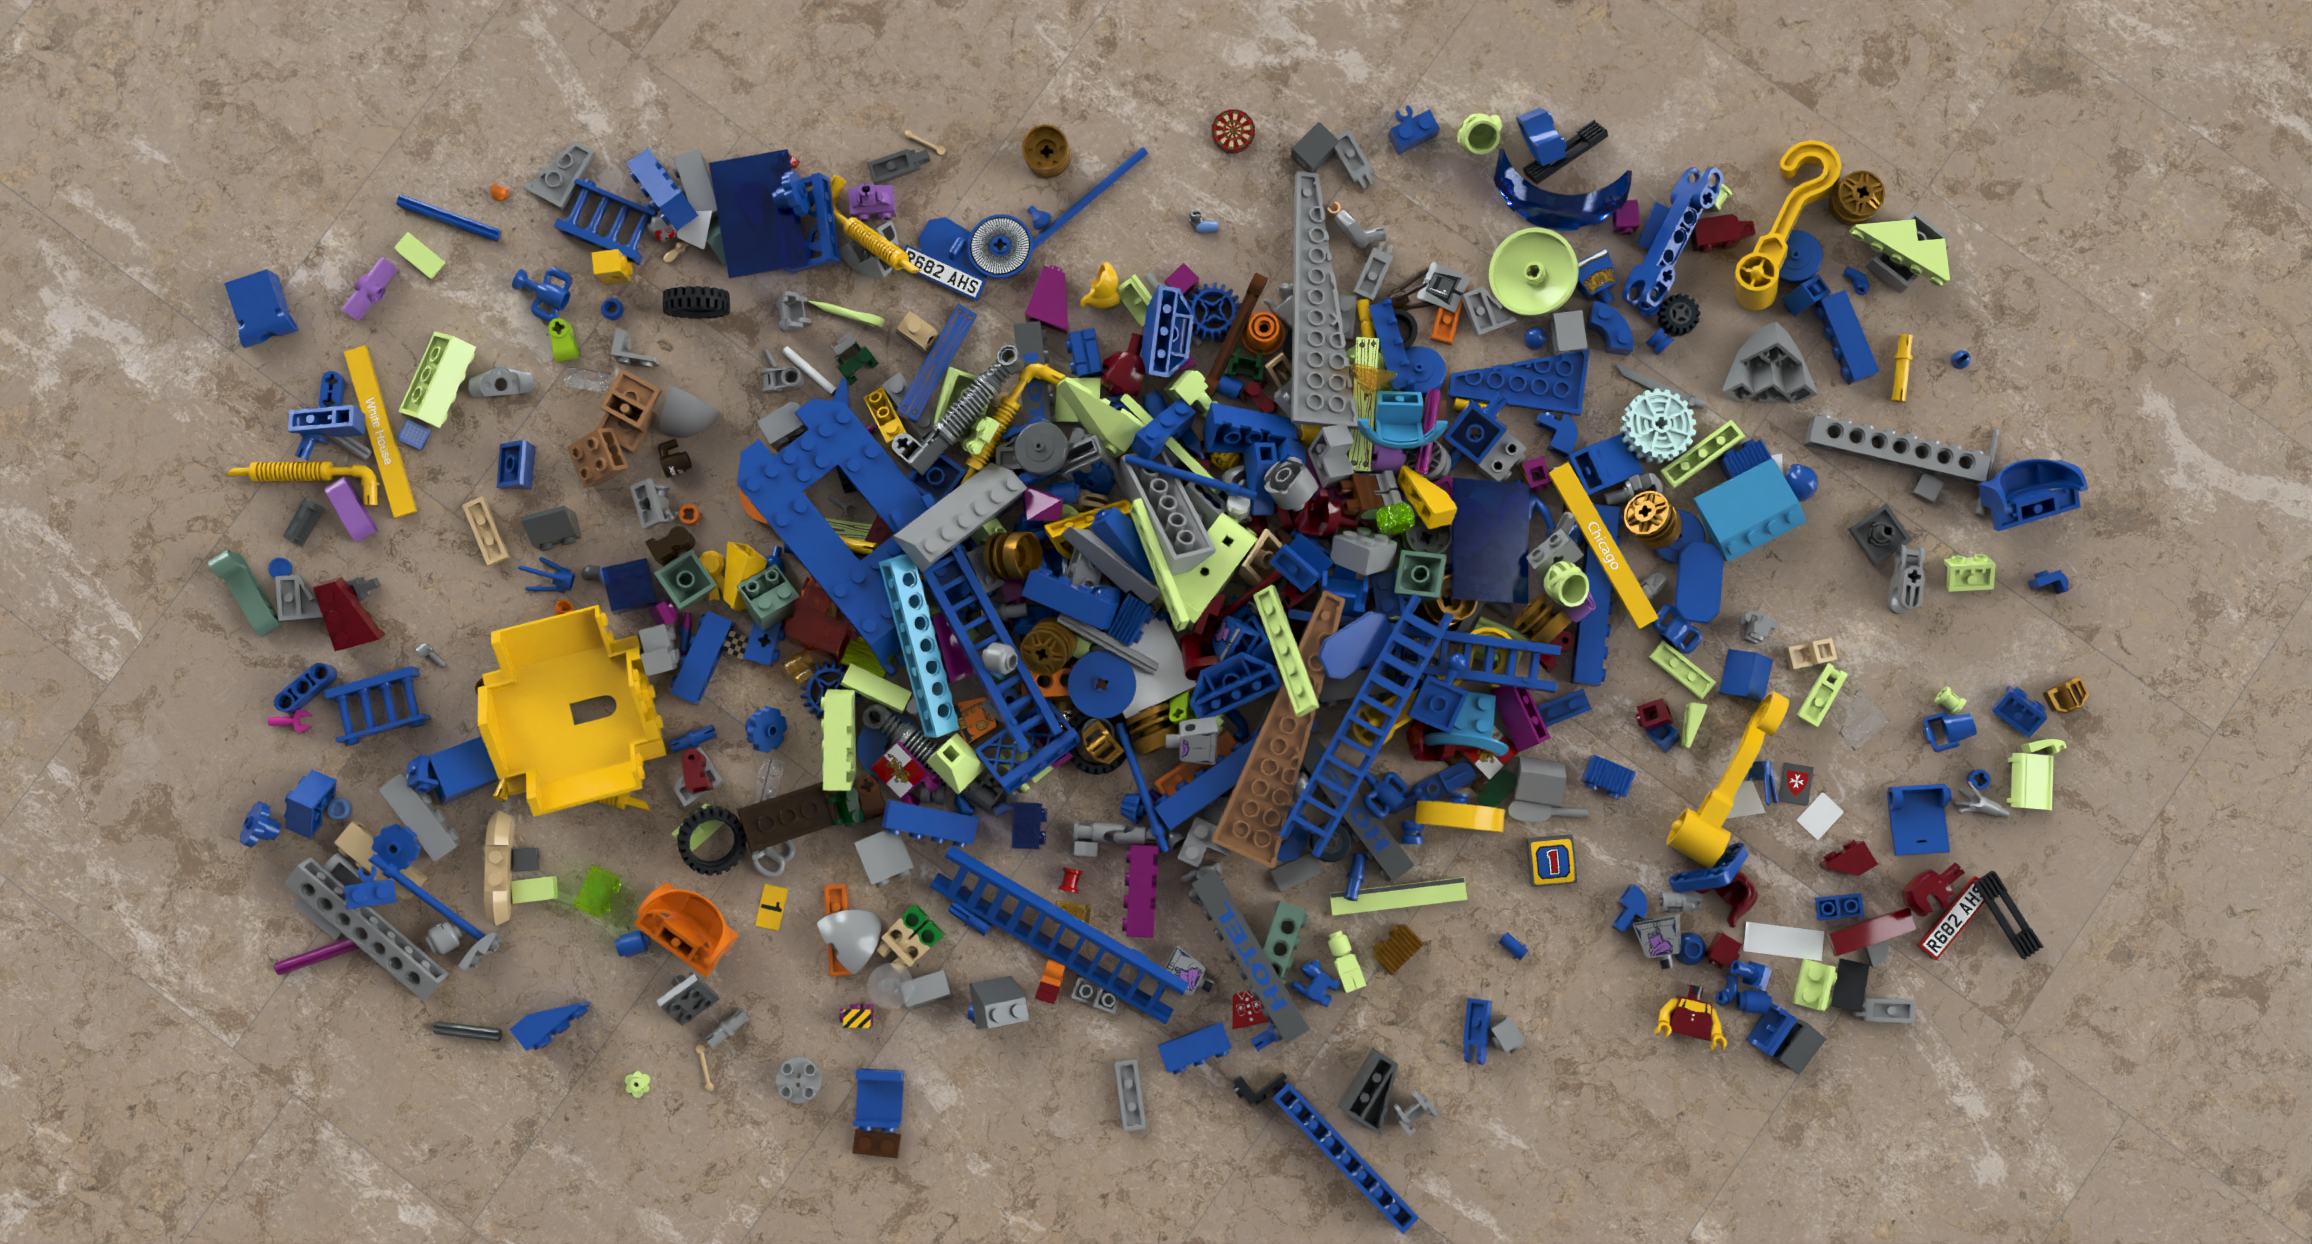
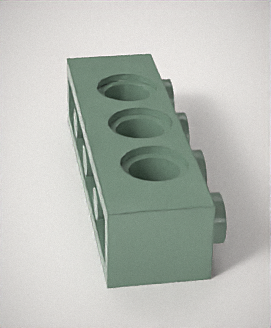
(1283, 913)

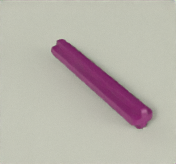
(1429, 422)
(315, 956)

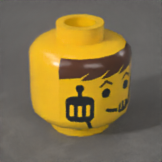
(1224, 461)

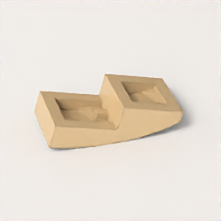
(1810, 653)

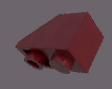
(1852, 860)

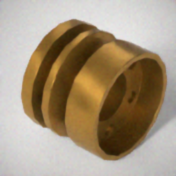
(1036, 144)
(1845, 201)
(1653, 520)
(1012, 555)
(1434, 610)
(1542, 620)
(1055, 639)
(1152, 728)

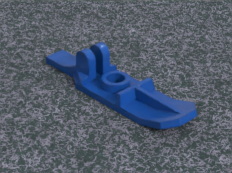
(1444, 781)

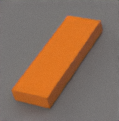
(1446, 324)

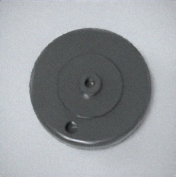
(1041, 448)

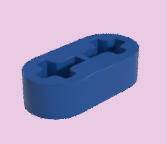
(326, 389)

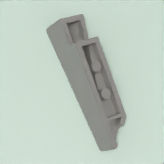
(1111, 563)

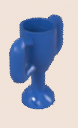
(549, 293)
(1676, 630)
(1384, 793)

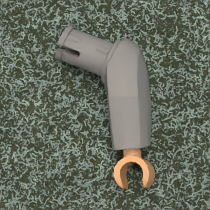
(1354, 232)

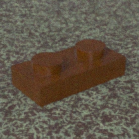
(877, 1143)

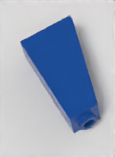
(1122, 537)

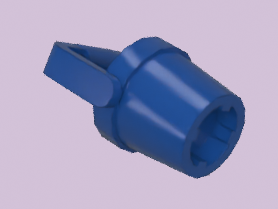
(1954, 727)

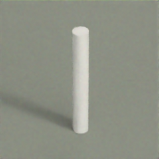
(811, 372)

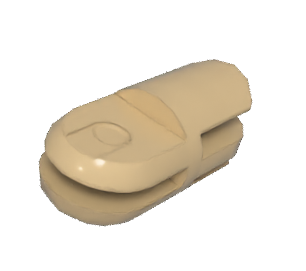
(1089, 501)

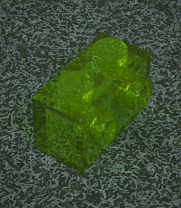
(597, 891)

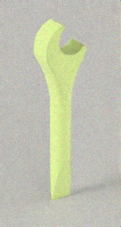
(865, 318)

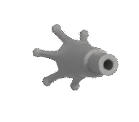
(1981, 804)

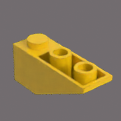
(885, 416)

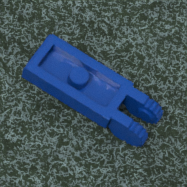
(1477, 1029)

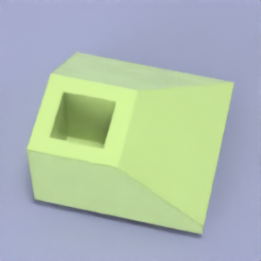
(956, 763)

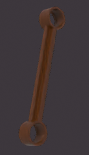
(1252, 295)

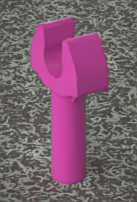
(292, 721)

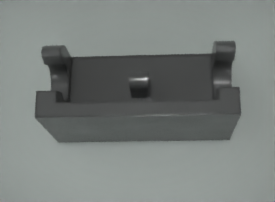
(1799, 1046)

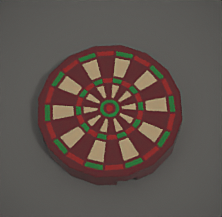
(1233, 131)

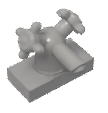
(652, 503)

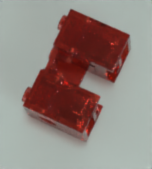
(813, 627)

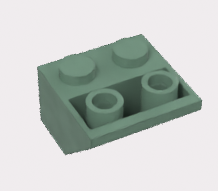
(768, 597)

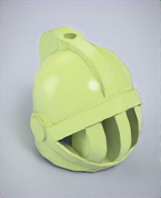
(1479, 133)
(1566, 584)

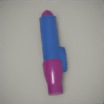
(684, 632)

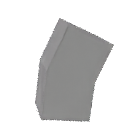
(1084, 848)

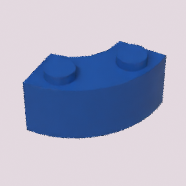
(1541, 136)
(1611, 327)

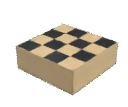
(735, 645)

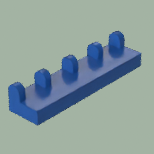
(1391, 344)

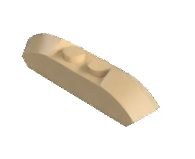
(498, 868)

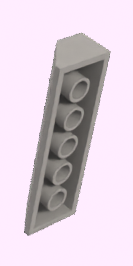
(1171, 514)
(959, 515)

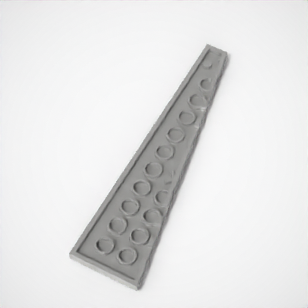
(1319, 358)

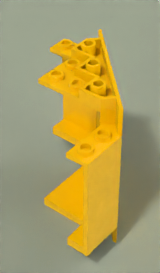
(530, 719)

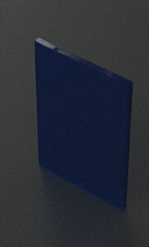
(752, 228)
(1490, 541)

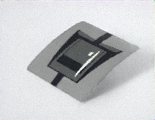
(1443, 287)

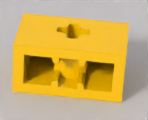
(611, 267)

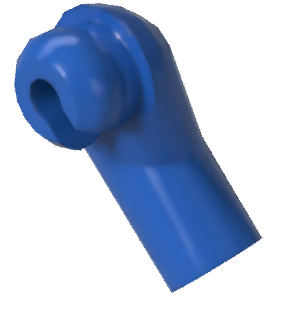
(1859, 280)
(1241, 724)
(963, 805)
(1730, 992)

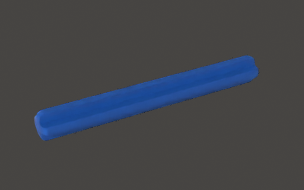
(448, 217)

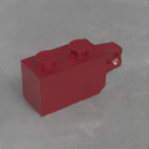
(1720, 231)

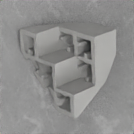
(1769, 369)

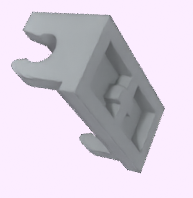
(929, 990)

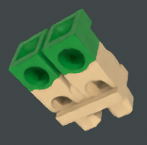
(904, 943)

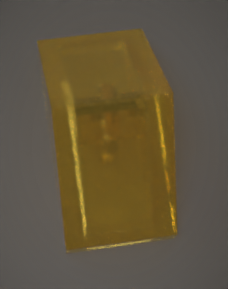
(1371, 378)

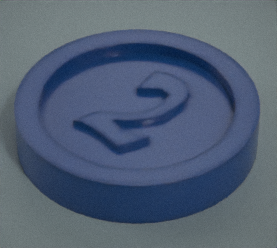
(280, 567)

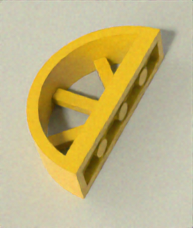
(1079, 521)
(1460, 816)

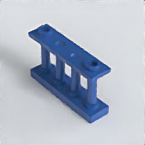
(589, 234)
(362, 690)

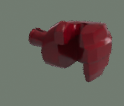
(1125, 369)

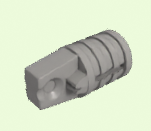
(1653, 585)
(1679, 901)

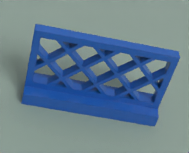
(1036, 762)

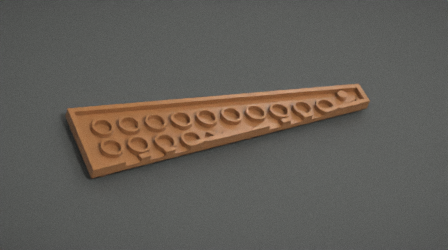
(1270, 774)

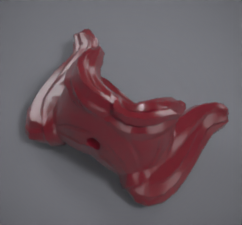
(1739, 894)

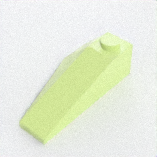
(1100, 419)

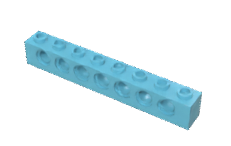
(910, 638)

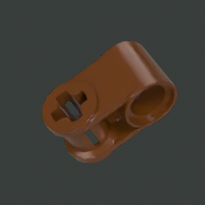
(873, 801)

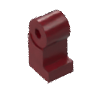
(1292, 596)
(1566, 641)
(693, 771)

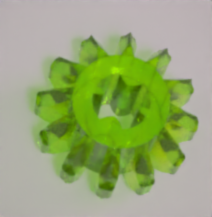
(1395, 518)

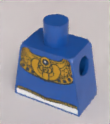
(1597, 277)

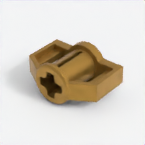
(2066, 696)
(1098, 740)

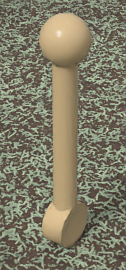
(940, 150)
(700, 1049)

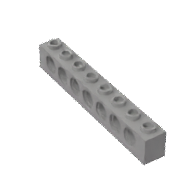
(1976, 461)
(367, 930)

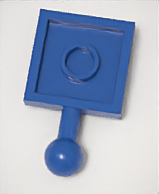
(1439, 700)

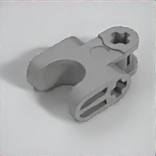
(1907, 581)

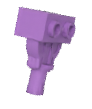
(872, 202)

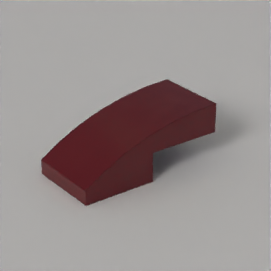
(1211, 611)

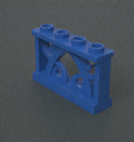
(826, 226)

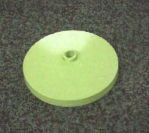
(1522, 256)

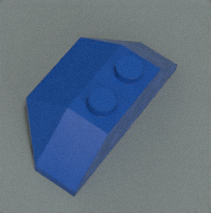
(1166, 332)
(1232, 684)

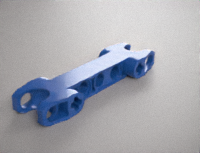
(1687, 205)

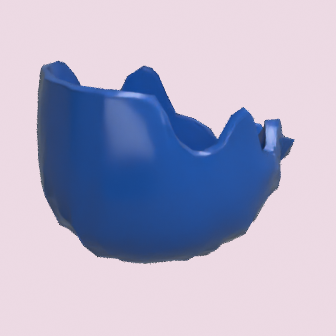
(1802, 481)

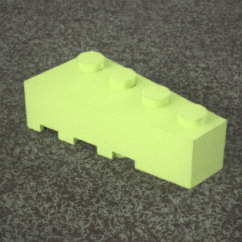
(839, 739)

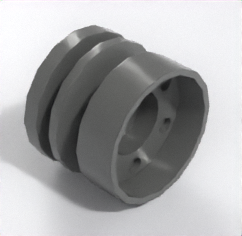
(1438, 538)

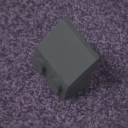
(551, 527)
(998, 1003)

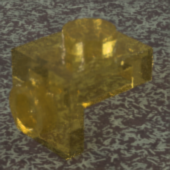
(1079, 910)

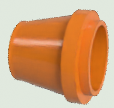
(1267, 341)

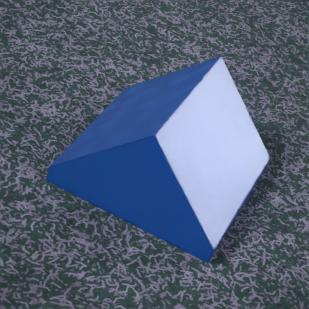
(516, 465)
(1745, 675)

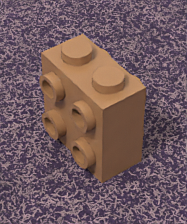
(597, 457)

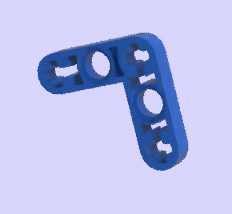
(1714, 877)

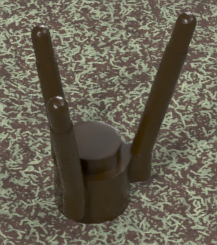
(1400, 298)

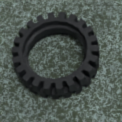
(696, 302)
(1089, 767)
(700, 817)

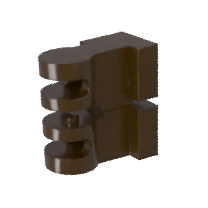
(669, 547)

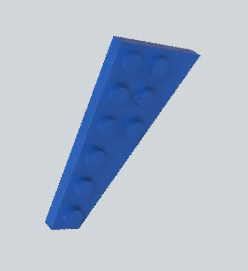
(1536, 384)

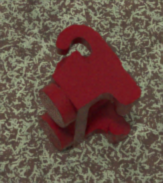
(1255, 392)

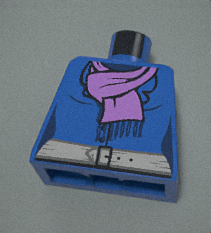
(1233, 637)

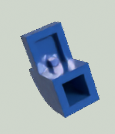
(1564, 432)

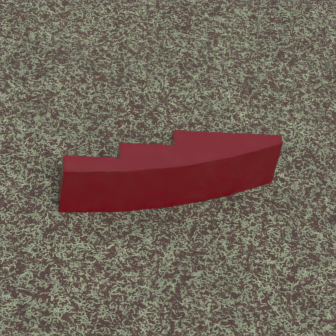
(1871, 931)

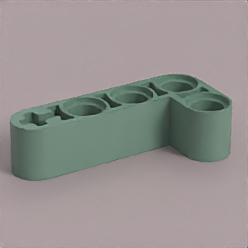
(246, 590)

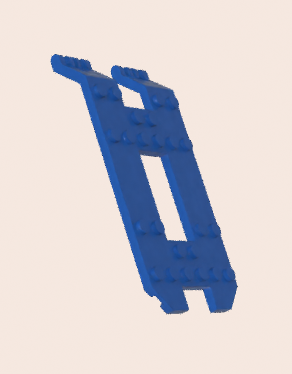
(777, 489)

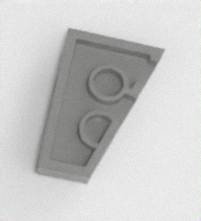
(557, 181)

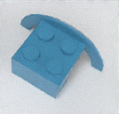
(1399, 422)
(1472, 726)

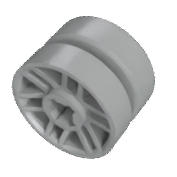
(1439, 462)

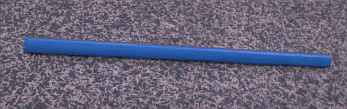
(1089, 197)

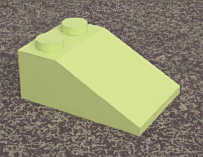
(953, 386)

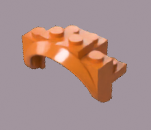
(688, 929)

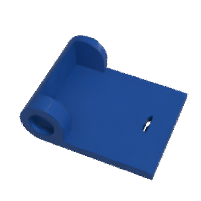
(1917, 817)

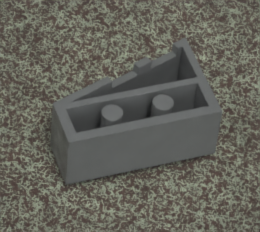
(1370, 1091)

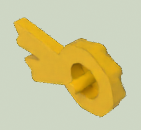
(715, 565)

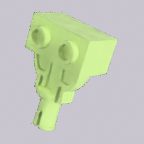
(1191, 389)

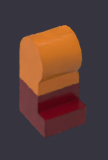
(1050, 982)

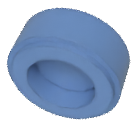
(339, 809)

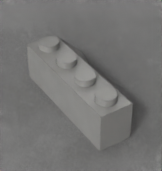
(420, 815)

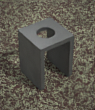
(1314, 148)

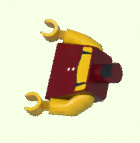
(1691, 1018)

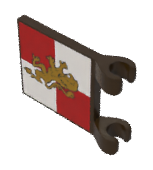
(1485, 761)

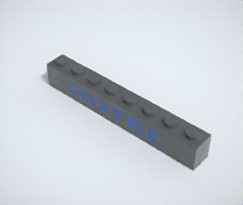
(1035, 395)
(1365, 827)
(1250, 956)

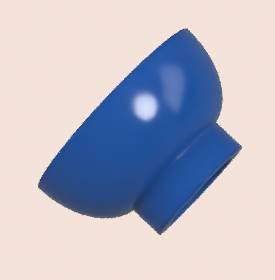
(1692, 949)

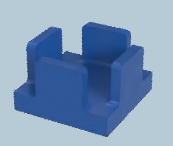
(1345, 585)

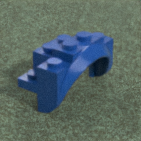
(2024, 494)

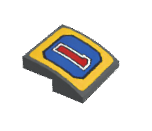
(1552, 860)

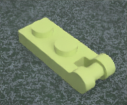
(1821, 695)

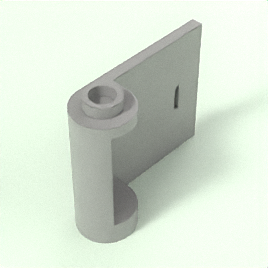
(345, 873)

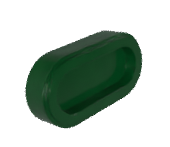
(1497, 789)

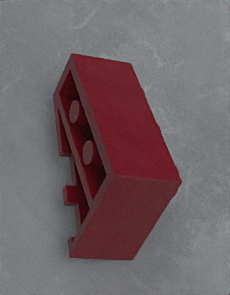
(344, 615)

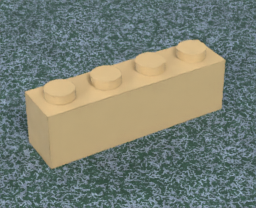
(358, 842)

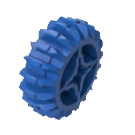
(1224, 297)
(816, 705)

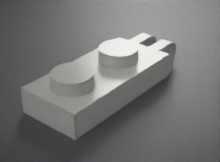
(1353, 159)
(1374, 272)
(1887, 1010)

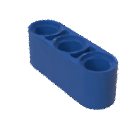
(295, 692)

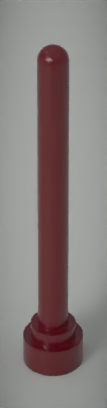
(1211, 624)

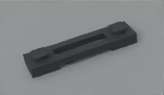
(1589, 135)
(2025, 941)

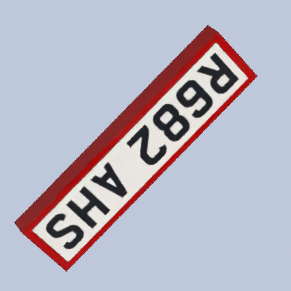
(1952, 921)

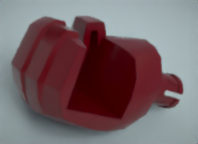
(1322, 517)
(1426, 753)
(1930, 882)

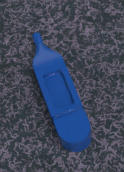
(1192, 442)

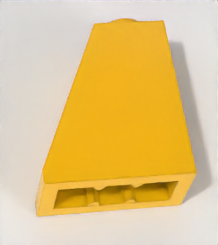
(741, 564)

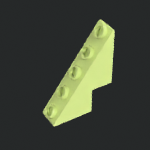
(1901, 243)

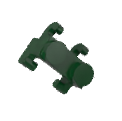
(855, 363)
(1246, 366)
(848, 808)

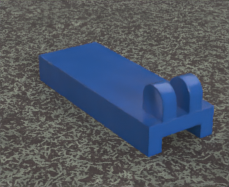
(1564, 707)

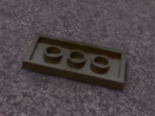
(787, 817)

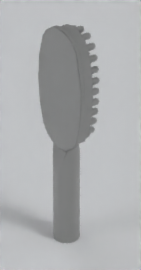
(1538, 812)

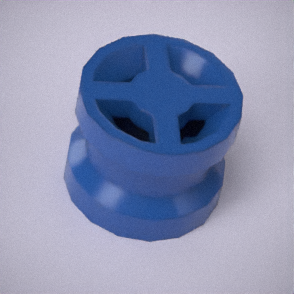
(1659, 341)

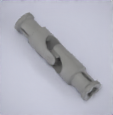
(1123, 833)

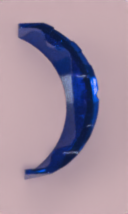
(1558, 210)

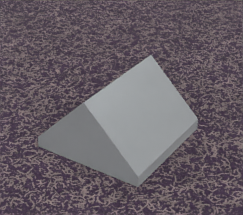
(1540, 781)

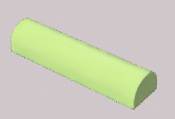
(1701, 455)

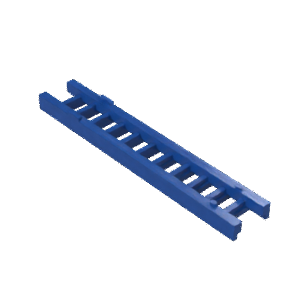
(1468, 640)
(971, 651)
(1362, 696)
(1051, 947)

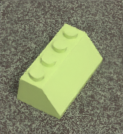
(437, 379)

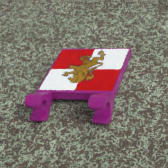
(903, 773)

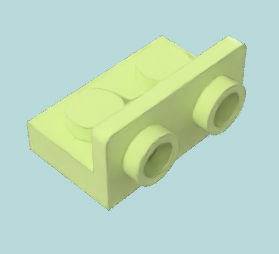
(1970, 573)
(1815, 985)

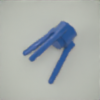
(563, 579)
(1763, 772)

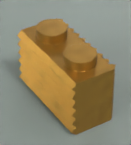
(1397, 948)

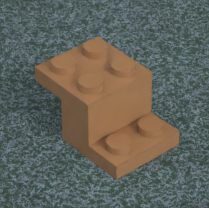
(629, 409)

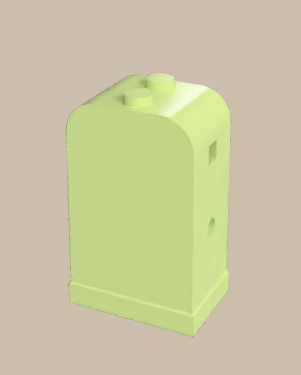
(1210, 577)

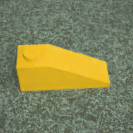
(1427, 499)

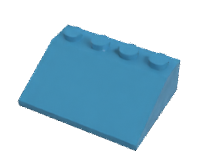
(1749, 510)

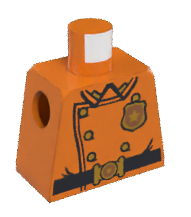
(974, 720)

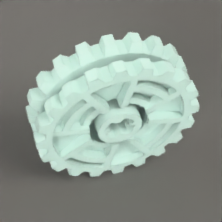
(1646, 437)

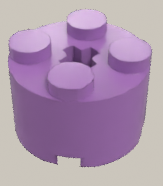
(1386, 459)

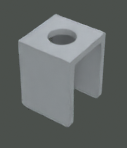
(1567, 332)

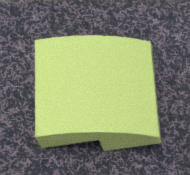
(1063, 411)

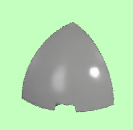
(863, 260)
(685, 414)
(852, 936)

